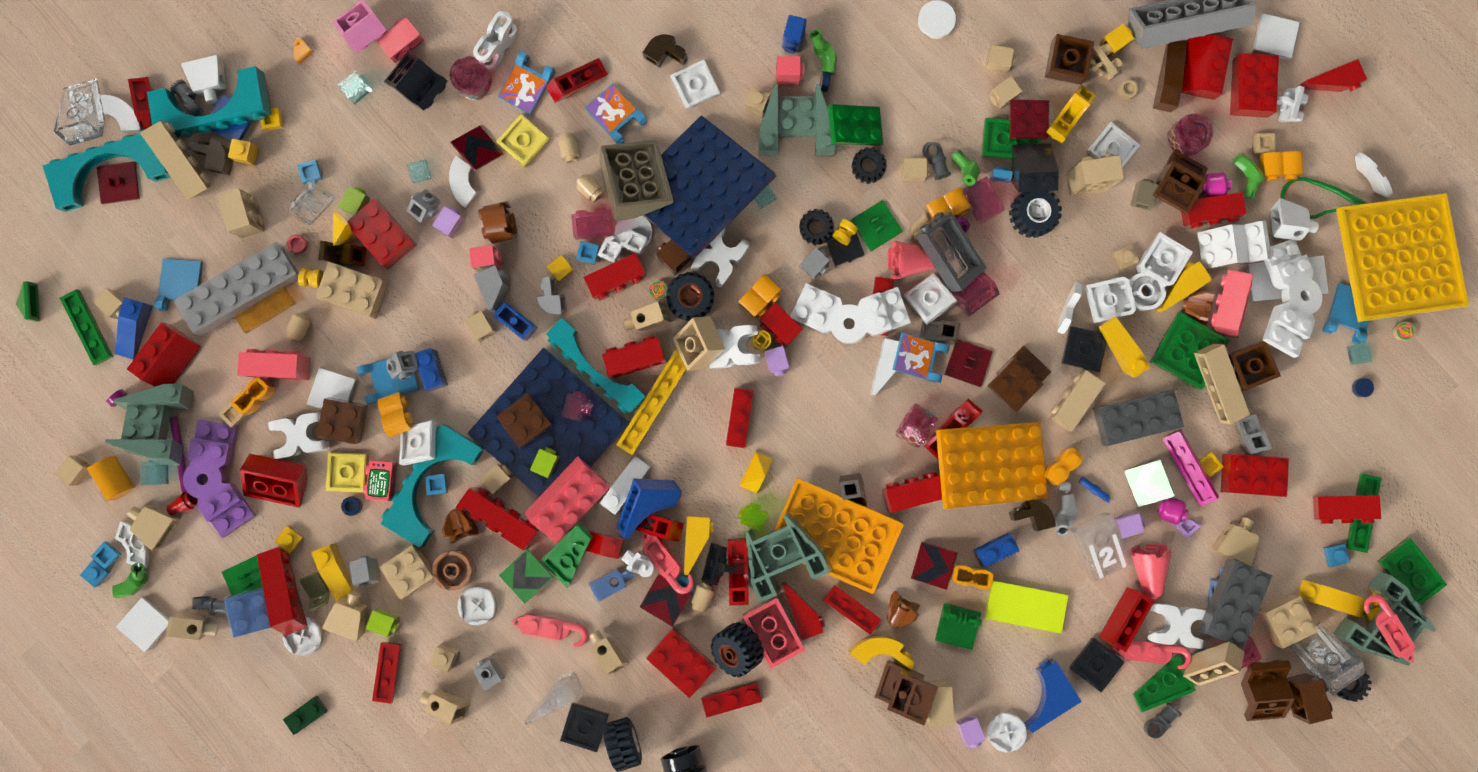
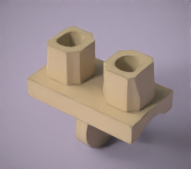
(1102, 64)

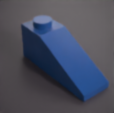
(131, 327)

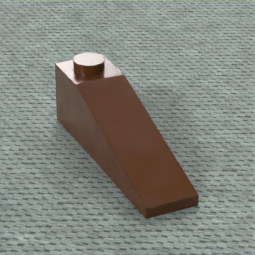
(1171, 77)

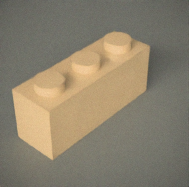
(1076, 400)
(1214, 663)

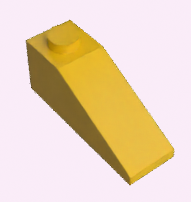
(1190, 279)
(1124, 348)
(697, 534)
(333, 570)

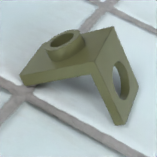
(316, 590)

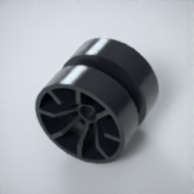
(683, 760)

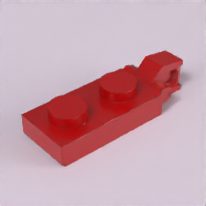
(138, 91)

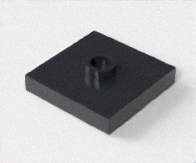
(1084, 349)
(1096, 664)
(584, 727)

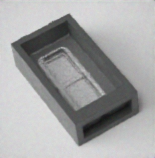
(950, 251)

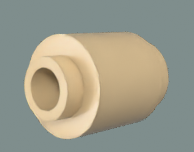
(569, 147)
(589, 187)
(298, 326)
(703, 597)

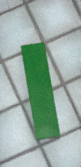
(86, 327)
(1359, 532)

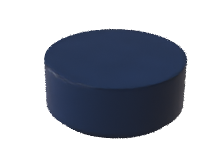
(824, 81)
(1362, 387)
(351, 506)

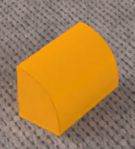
(111, 478)

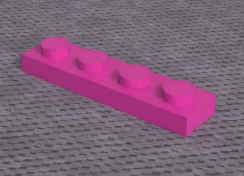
(1190, 467)

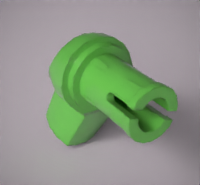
(824, 52)
(968, 168)
(1252, 172)
(133, 583)

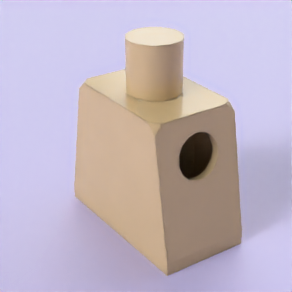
(655, 315)
(152, 525)
(1238, 542)
(347, 617)
(182, 626)
(613, 659)
(445, 706)

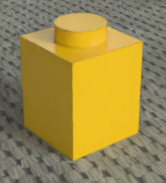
(1118, 39)
(243, 152)

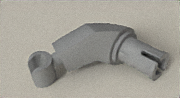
(1068, 510)

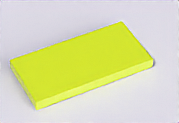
(1026, 606)

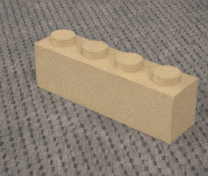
(175, 159)
(1222, 383)

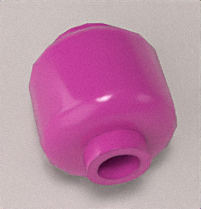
(1216, 184)
(1173, 510)

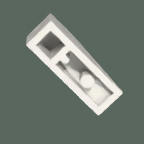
(885, 365)
(619, 491)

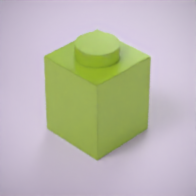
(354, 200)
(545, 462)
(383, 622)

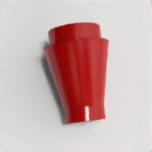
(182, 503)

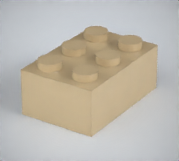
(1095, 174)
(351, 290)

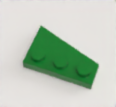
(567, 554)
(1163, 686)

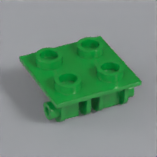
(958, 626)

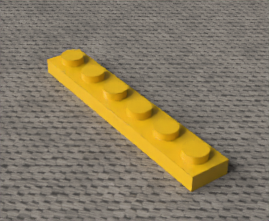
(652, 404)

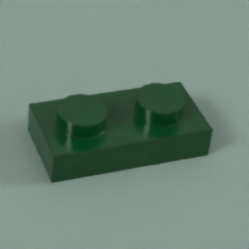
(305, 715)

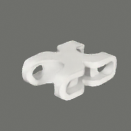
(496, 40)
(721, 257)
(735, 347)
(298, 436)
(1177, 625)

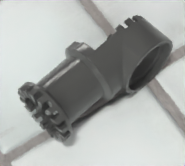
(187, 97)
(937, 160)
(206, 602)
(1163, 720)

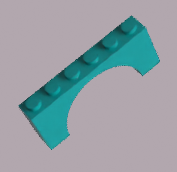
(247, 103)
(69, 174)
(404, 515)

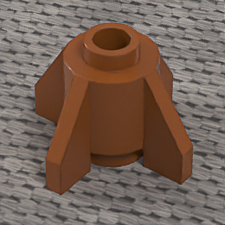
(1199, 306)
(458, 526)
(901, 611)

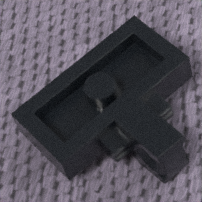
(716, 564)

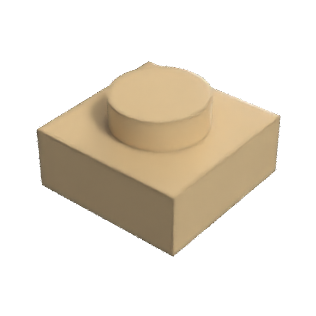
(1264, 143)
(1125, 257)
(231, 415)

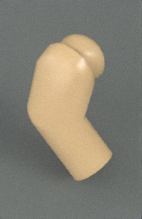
(915, 227)

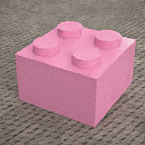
(359, 26)

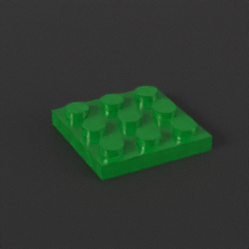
(1178, 347)

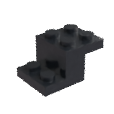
(416, 81)

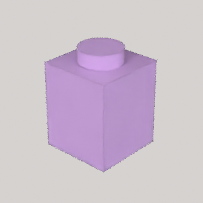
(448, 221)
(777, 361)
(1130, 524)
(971, 731)

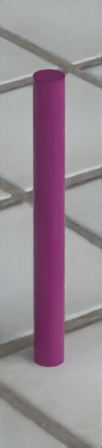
(176, 437)

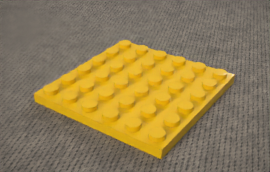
(1402, 257)

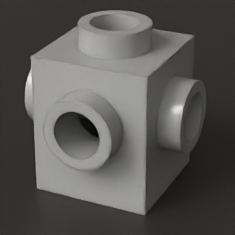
(423, 205)
(402, 365)

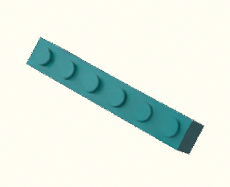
(564, 336)

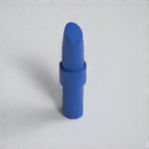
(1094, 489)

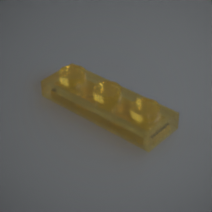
(265, 310)

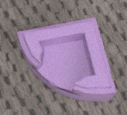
(1187, 527)

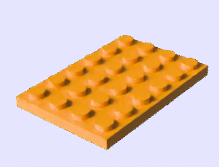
(991, 464)
(850, 533)

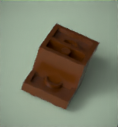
(1180, 182)
(1019, 378)
(1267, 690)
(906, 692)

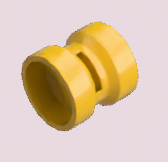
(845, 232)
(309, 277)
(761, 344)

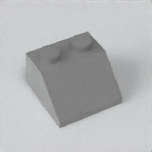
(493, 286)

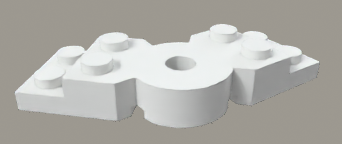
(1156, 270)
(1300, 296)
(873, 315)

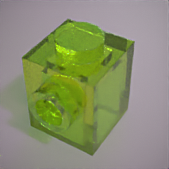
(752, 516)

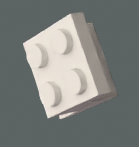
(1234, 245)

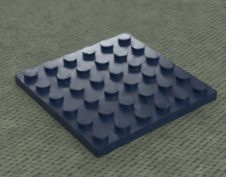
(709, 185)
(549, 384)

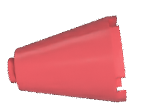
(907, 260)
(1152, 568)

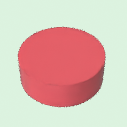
(297, 244)

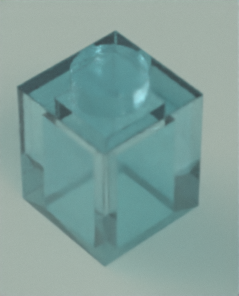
(355, 86)
(154, 473)

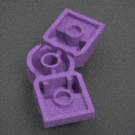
(217, 499)

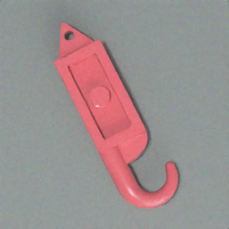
(665, 562)
(549, 628)
(1392, 629)
(1154, 653)

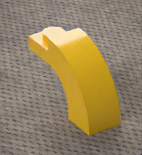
(1070, 113)
(1332, 598)
(880, 644)

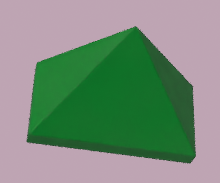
(28, 301)

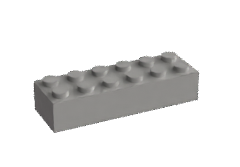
(1187, 19)
(237, 289)

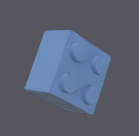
(247, 612)

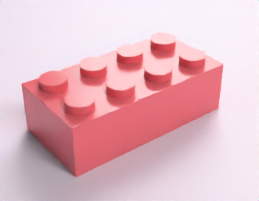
(567, 500)

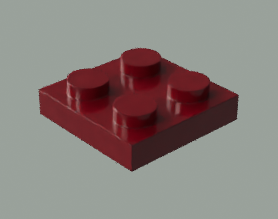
(1029, 119)

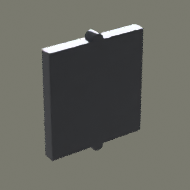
(843, 253)

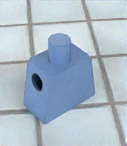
(601, 587)

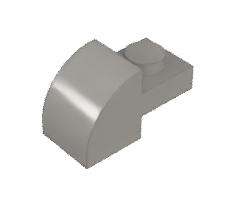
(551, 301)
(1253, 438)

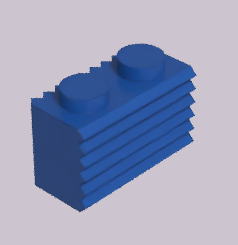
(793, 34)
(515, 321)
(430, 369)
(996, 550)

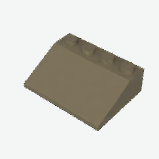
(634, 179)

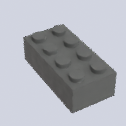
(1138, 417)
(1235, 602)

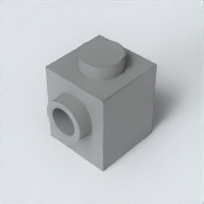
(815, 263)
(364, 571)
(488, 673)

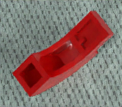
(960, 418)
(739, 579)

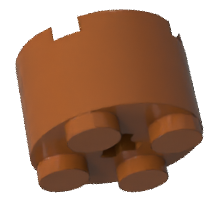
(498, 222)

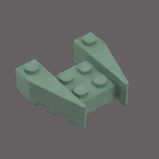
(795, 119)
(148, 423)
(780, 552)
(1402, 604)

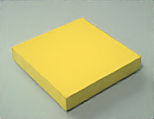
(523, 140)
(346, 472)

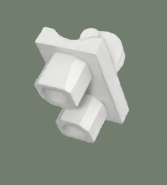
(1290, 104)
(638, 563)

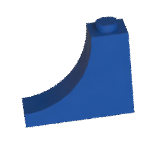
(644, 499)
(1056, 695)

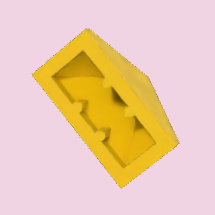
(341, 230)
(756, 472)

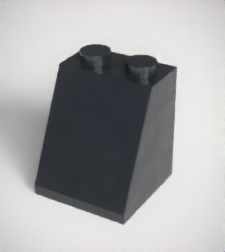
(1034, 168)

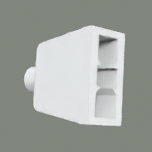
(206, 77)
(1291, 221)

